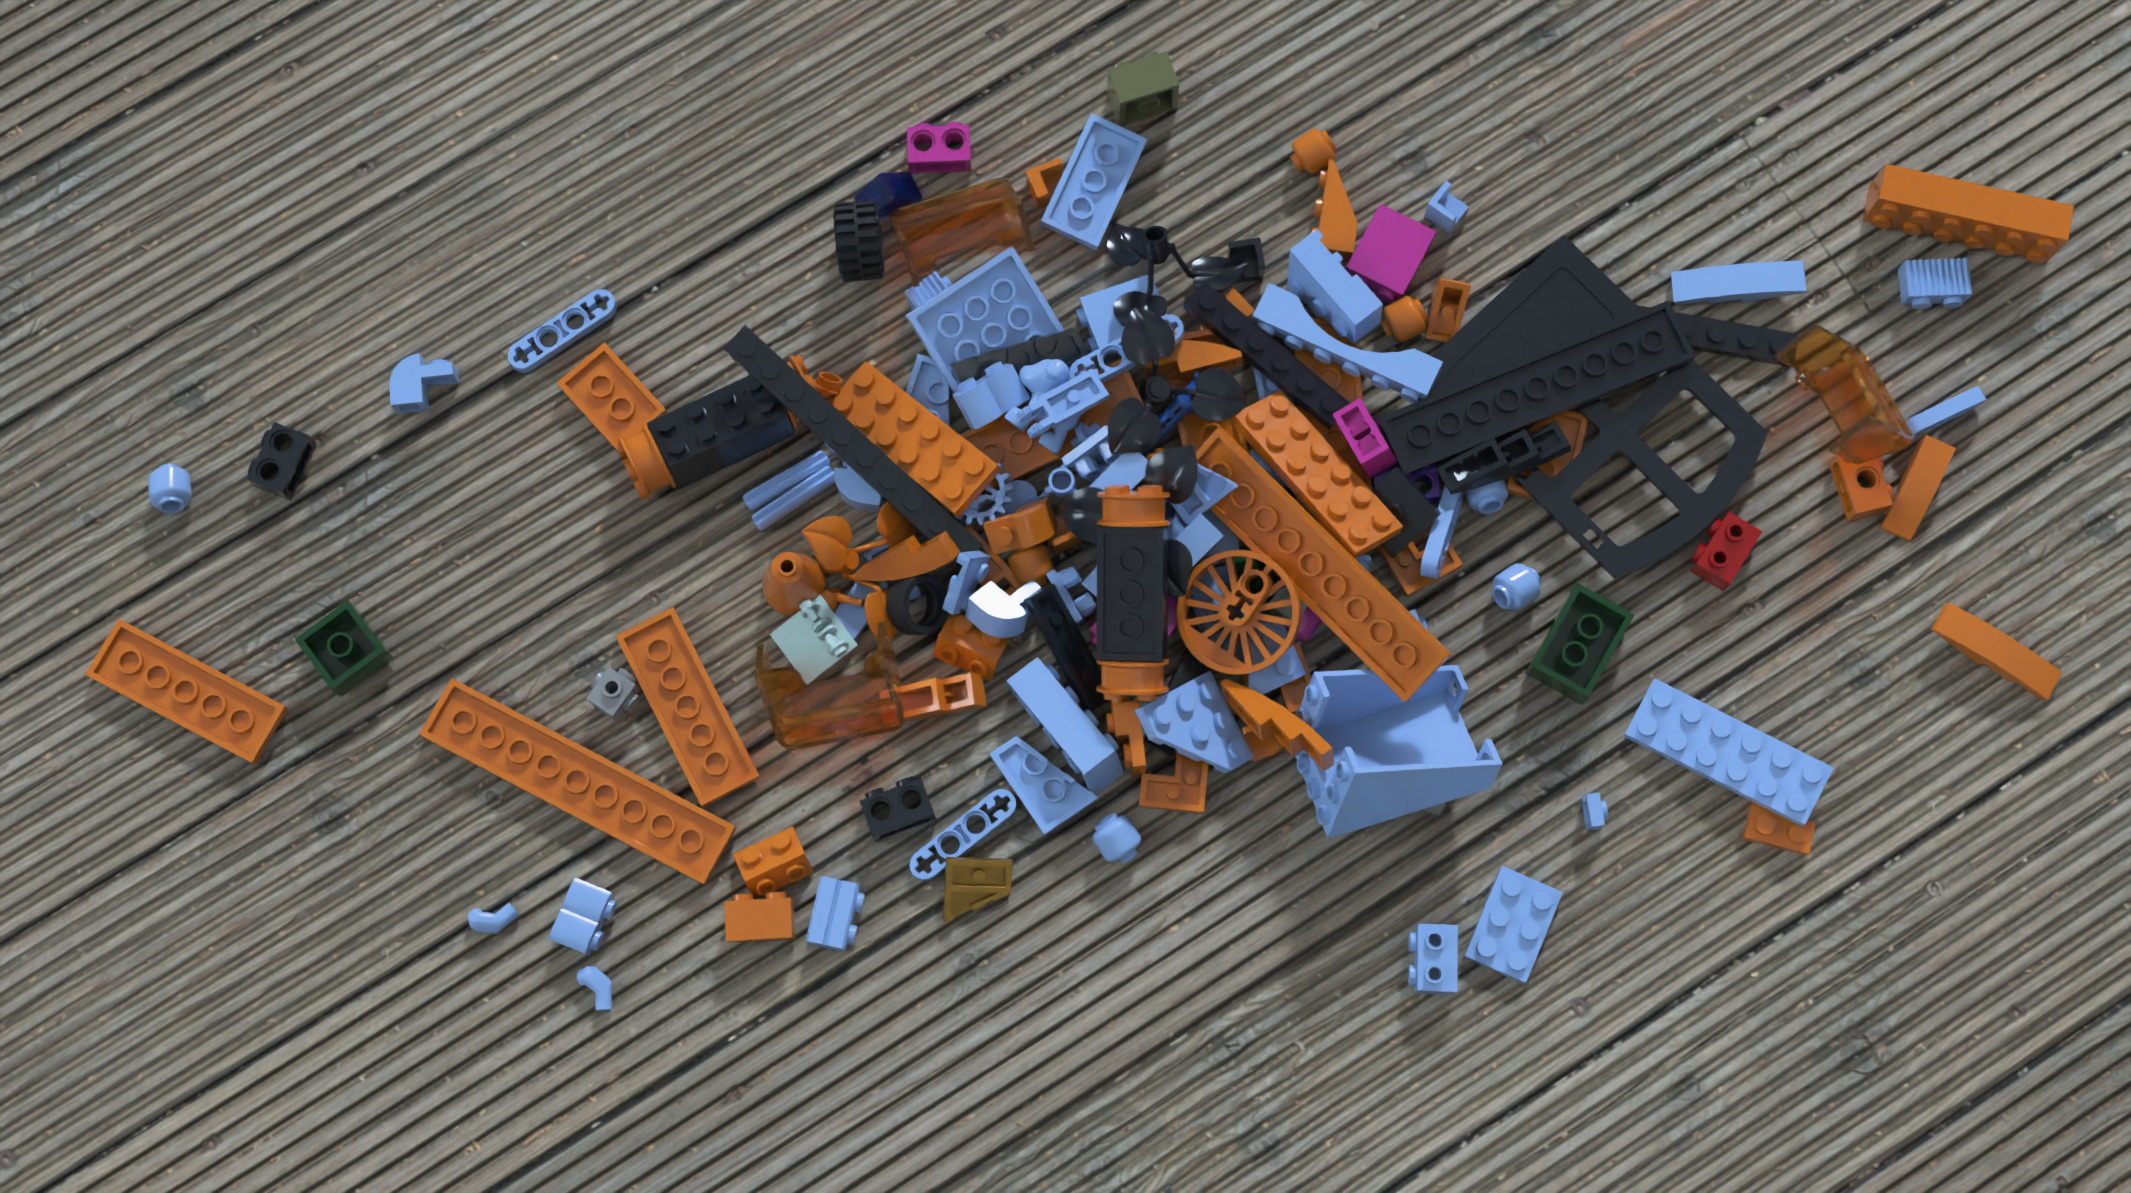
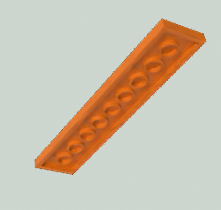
(1322, 571)
(578, 781)

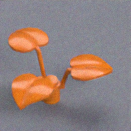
(830, 544)

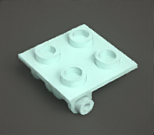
(813, 639)

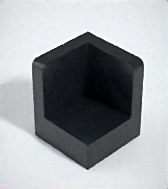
(1250, 252)

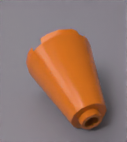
(791, 581)

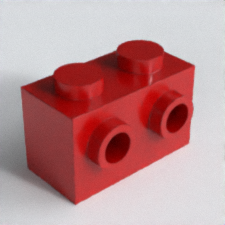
(1725, 550)

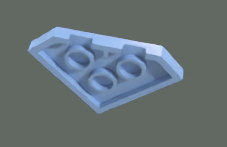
(1196, 724)

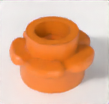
(828, 384)

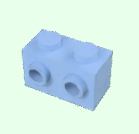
(1434, 959)

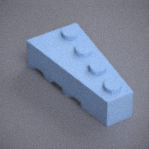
(1067, 725)

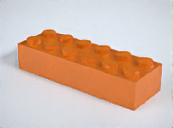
(1967, 213)

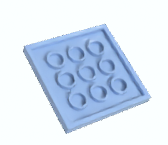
(983, 313)

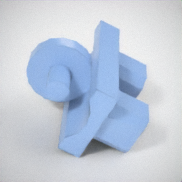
(1088, 445)
(1064, 582)

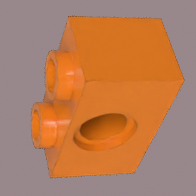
(1861, 501)

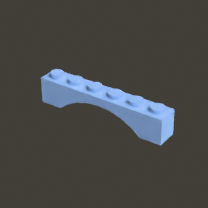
(1405, 371)

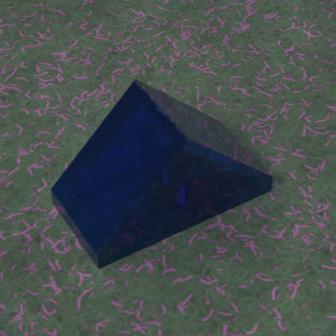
(891, 192)

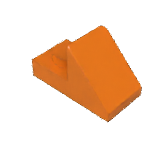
(1447, 309)

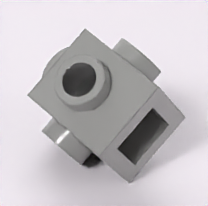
(614, 704)

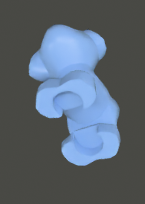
(1039, 380)

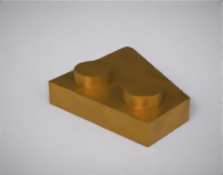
(974, 883)

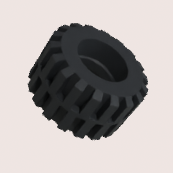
(858, 241)

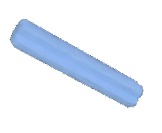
(785, 480)
(793, 498)

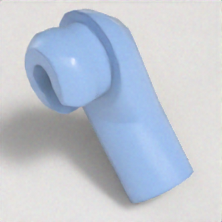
(600, 984)

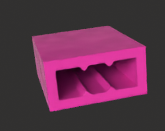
(1390, 253)

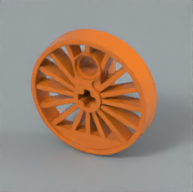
(1212, 653)

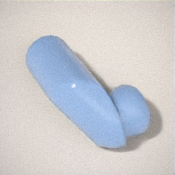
(490, 922)

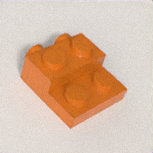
(1127, 732)

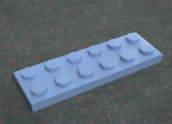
(1728, 752)

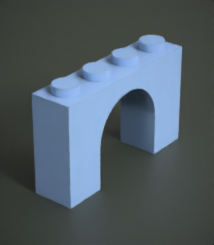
(1129, 469)

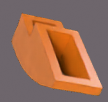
(1196, 356)
(1917, 487)
(909, 559)
(943, 696)

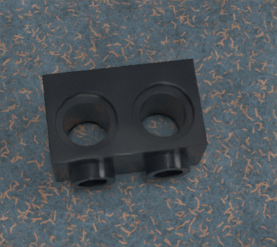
(290, 462)
(900, 816)

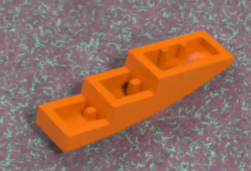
(1996, 650)
(1270, 719)

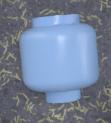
(169, 488)
(1487, 498)
(1516, 587)
(1116, 838)

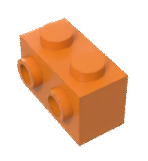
(759, 918)

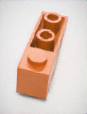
(1335, 214)

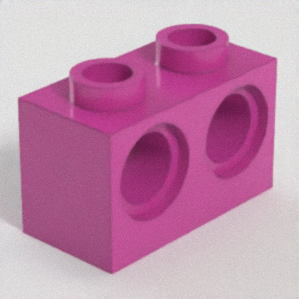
(939, 157)
(1364, 438)

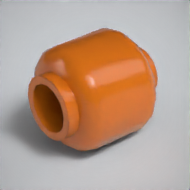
(1313, 151)
(1404, 319)
(1030, 564)

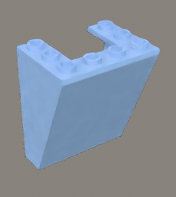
(1389, 751)

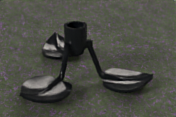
(1132, 244)
(1131, 424)
(1177, 474)

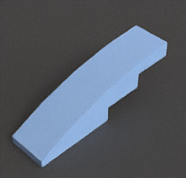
(1738, 282)

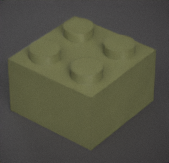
(1142, 88)

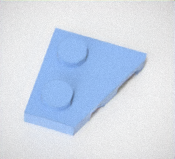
(1208, 491)
(1281, 672)

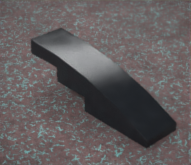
(1505, 459)

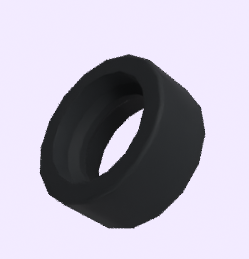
(899, 610)

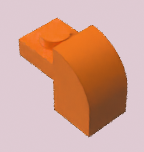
(1024, 528)

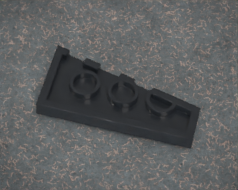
(1060, 345)

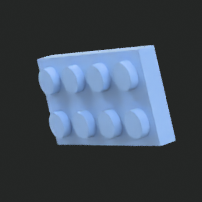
(1093, 181)

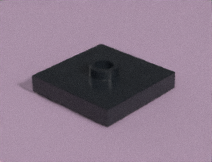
(1408, 507)

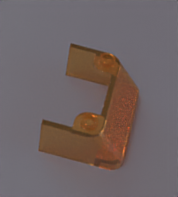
(959, 223)
(1851, 393)
(833, 707)

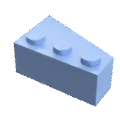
(1330, 289)

